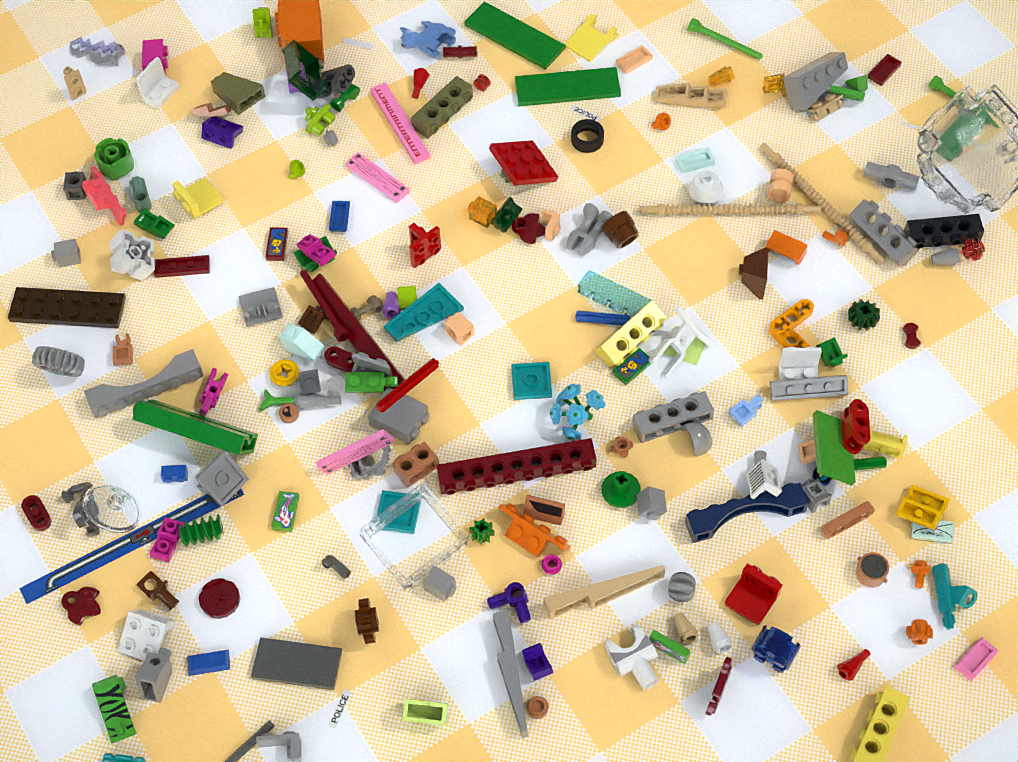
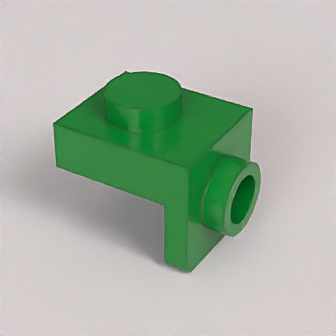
(831, 352)

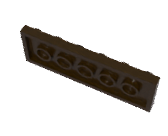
(67, 307)

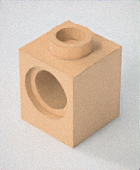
(459, 328)

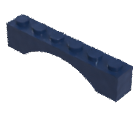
(705, 522)

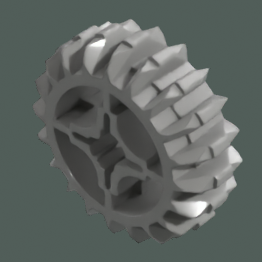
(58, 361)

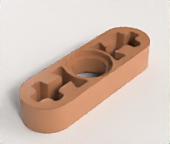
(848, 519)

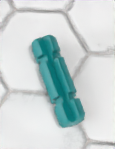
(109, 757)

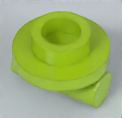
(296, 169)

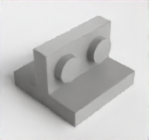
(221, 478)

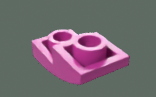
(315, 249)
(167, 540)

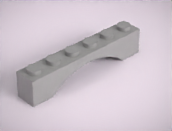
(107, 398)

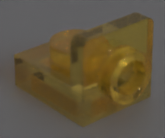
(774, 83)

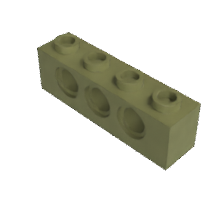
(442, 107)

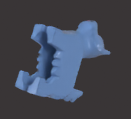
(428, 39)

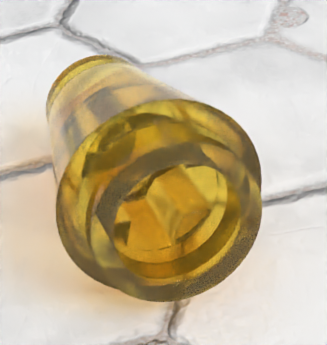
(721, 76)

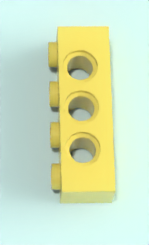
(608, 350)
(894, 702)

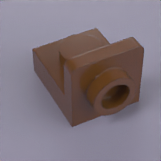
(312, 318)

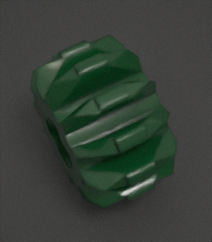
(863, 314)

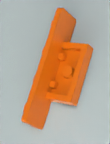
(529, 534)

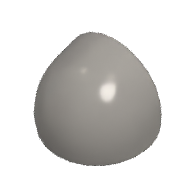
(700, 437)

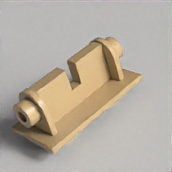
(74, 82)
(831, 103)

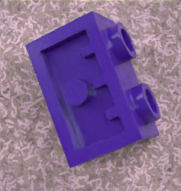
(220, 131)

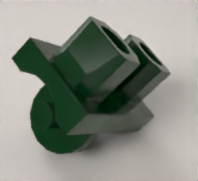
(506, 215)

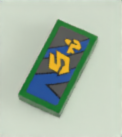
(632, 366)

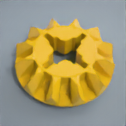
(289, 367)

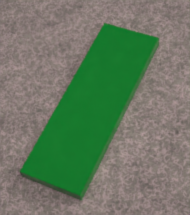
(514, 35)
(567, 86)

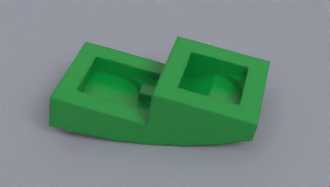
(154, 225)

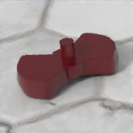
(912, 341)

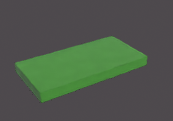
(831, 455)

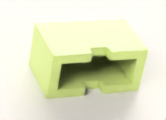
(425, 711)

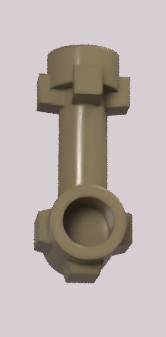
(373, 304)

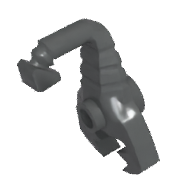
(78, 512)

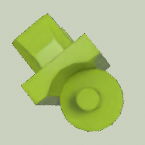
(262, 22)
(314, 124)

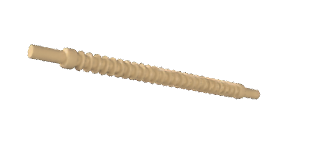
(798, 209)
(852, 232)

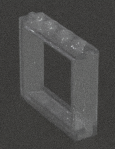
(398, 508)

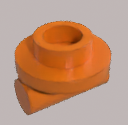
(662, 121)

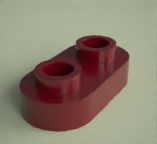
(340, 360)
(37, 514)

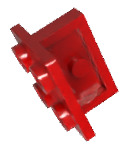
(423, 244)

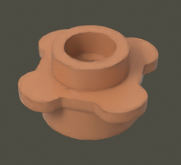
(621, 441)

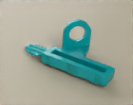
(950, 595)

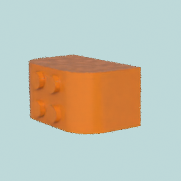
(300, 22)

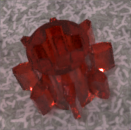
(973, 249)

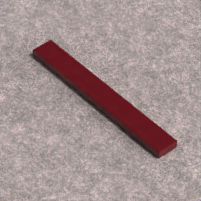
(359, 335)

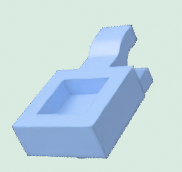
(744, 411)

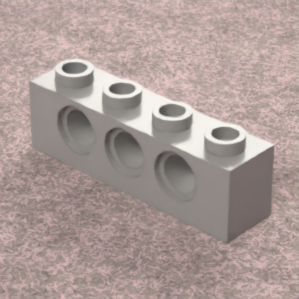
(862, 216)
(665, 425)

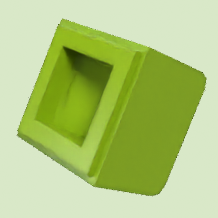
(406, 296)

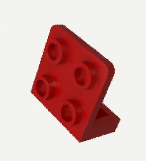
(754, 594)

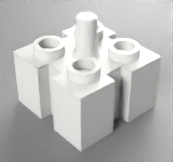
(132, 255)

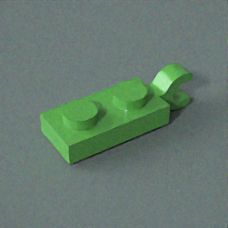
(368, 382)

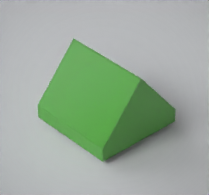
(858, 83)

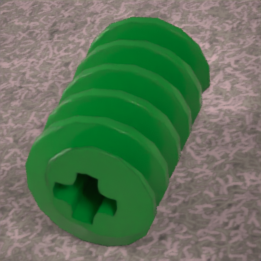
(201, 530)

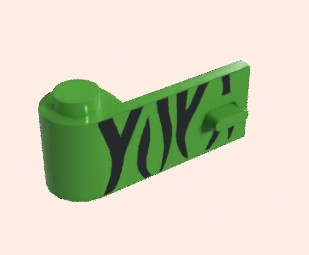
(114, 708)

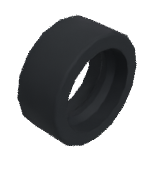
(587, 125)

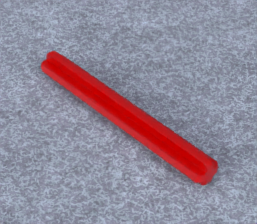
(408, 384)

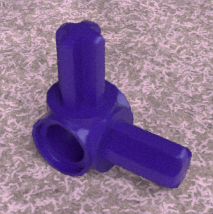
(518, 603)

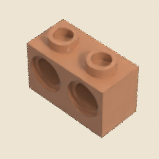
(419, 467)

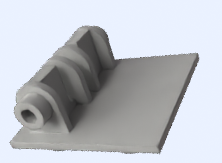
(260, 306)

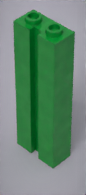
(195, 426)

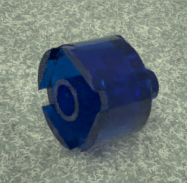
(775, 648)

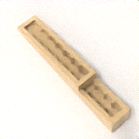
(601, 592)

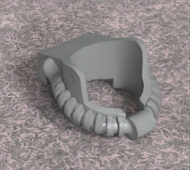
(360, 471)

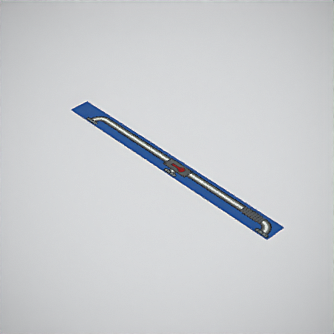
(116, 549)

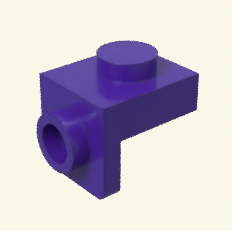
(536, 661)

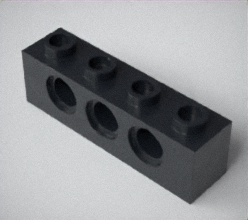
(944, 230)

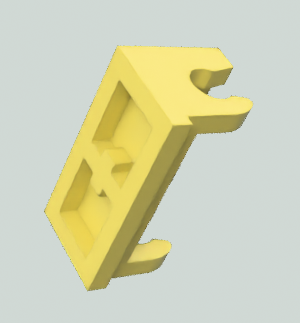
(886, 444)

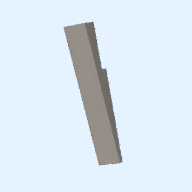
(508, 667)

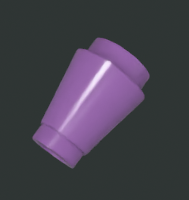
(391, 305)

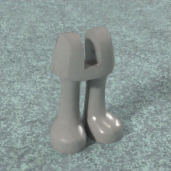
(591, 215)

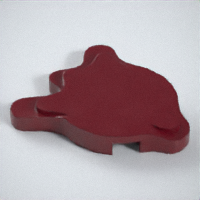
(720, 686)

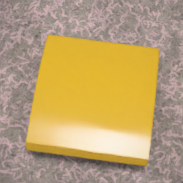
(923, 507)

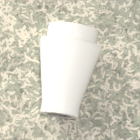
(720, 640)

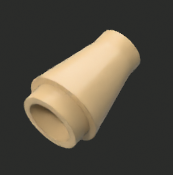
(686, 631)

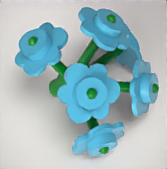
(576, 412)

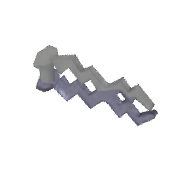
(91, 48)

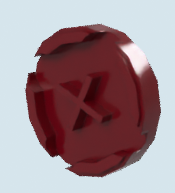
(219, 598)

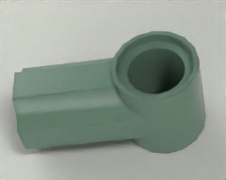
(140, 194)

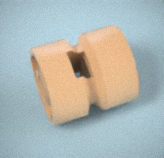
(780, 185)

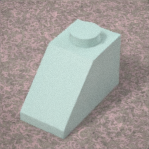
(300, 342)

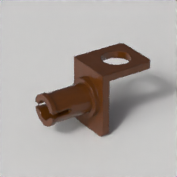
(159, 592)

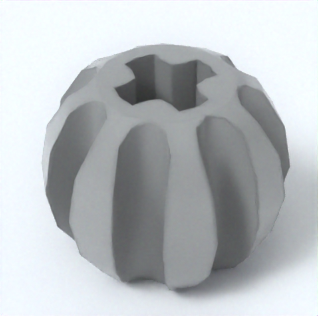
(681, 587)

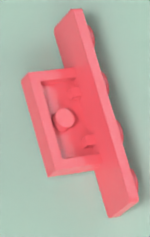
(102, 196)

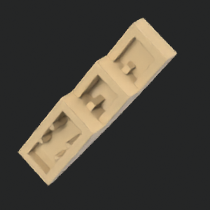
(690, 96)

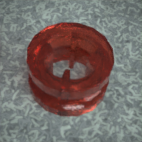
(482, 82)

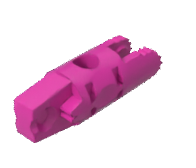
(207, 397)

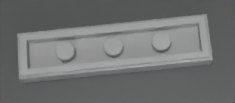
(808, 387)

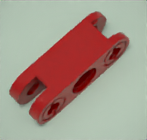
(855, 426)

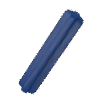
(602, 318)

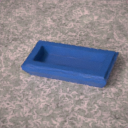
(339, 216)
(208, 662)

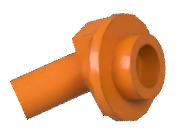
(839, 237)
(920, 568)

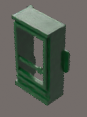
(316, 85)

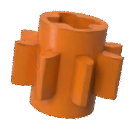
(919, 632)

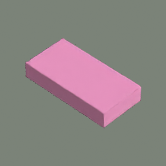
(976, 659)

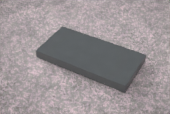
(297, 663)

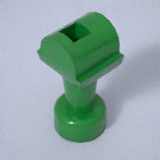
(352, 92)

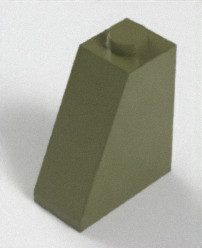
(237, 91)

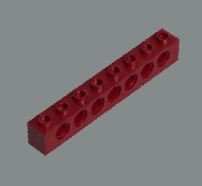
(523, 458)

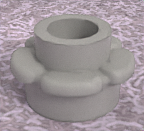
(331, 137)

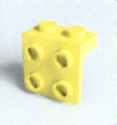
(198, 197)

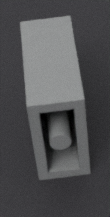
(401, 419)

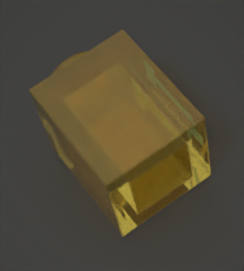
(482, 211)

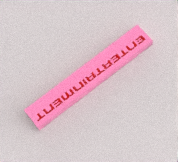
(400, 123)

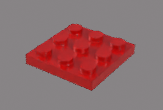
(523, 162)

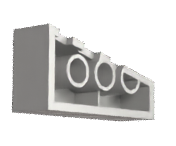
(813, 79)

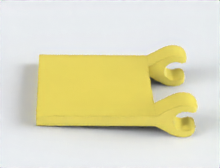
(589, 41)

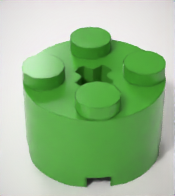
(114, 158)

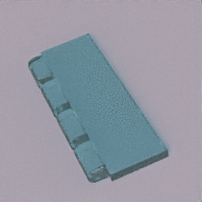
(610, 291)

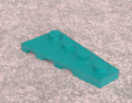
(424, 312)

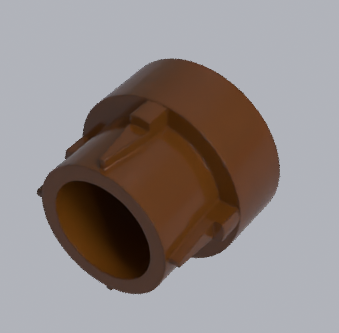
(620, 229)

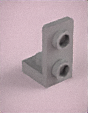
(289, 738)

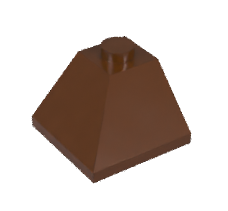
(755, 271)

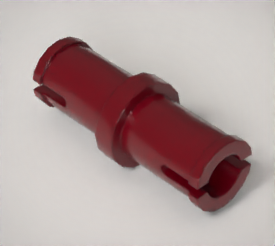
(470, 51)

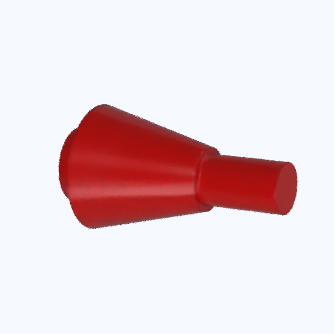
(420, 77)
(849, 668)

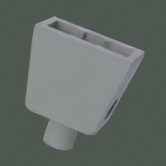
(154, 675)

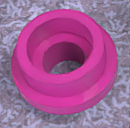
(551, 559)

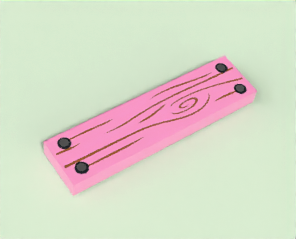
(377, 177)
(355, 451)

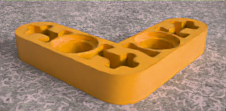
(787, 329)

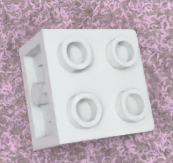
(155, 86)
(799, 363)
(143, 633)

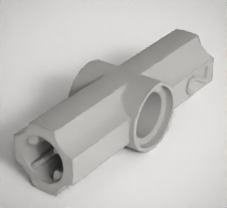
(891, 176)

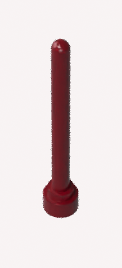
(340, 332)

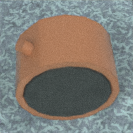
(872, 569)

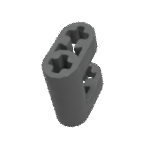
(338, 79)

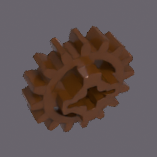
(366, 621)

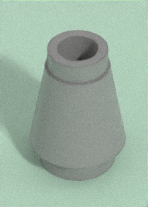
(946, 257)

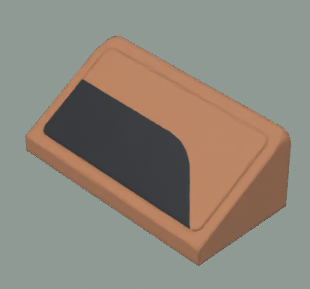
(544, 509)

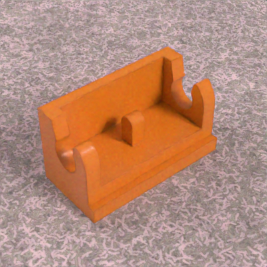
(787, 246)

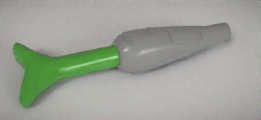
(301, 401)

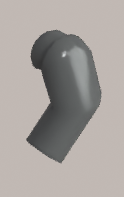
(339, 567)

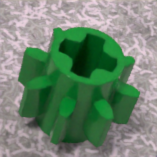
(485, 535)

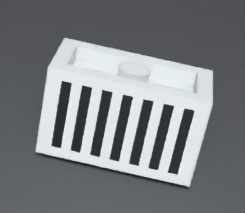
(763, 477)

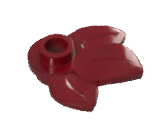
(530, 228)
(84, 605)

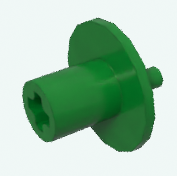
(620, 489)

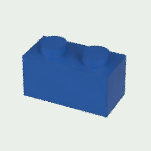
(174, 473)

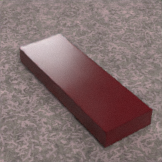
(182, 266)

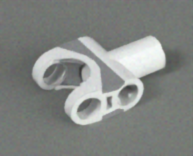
(634, 658)

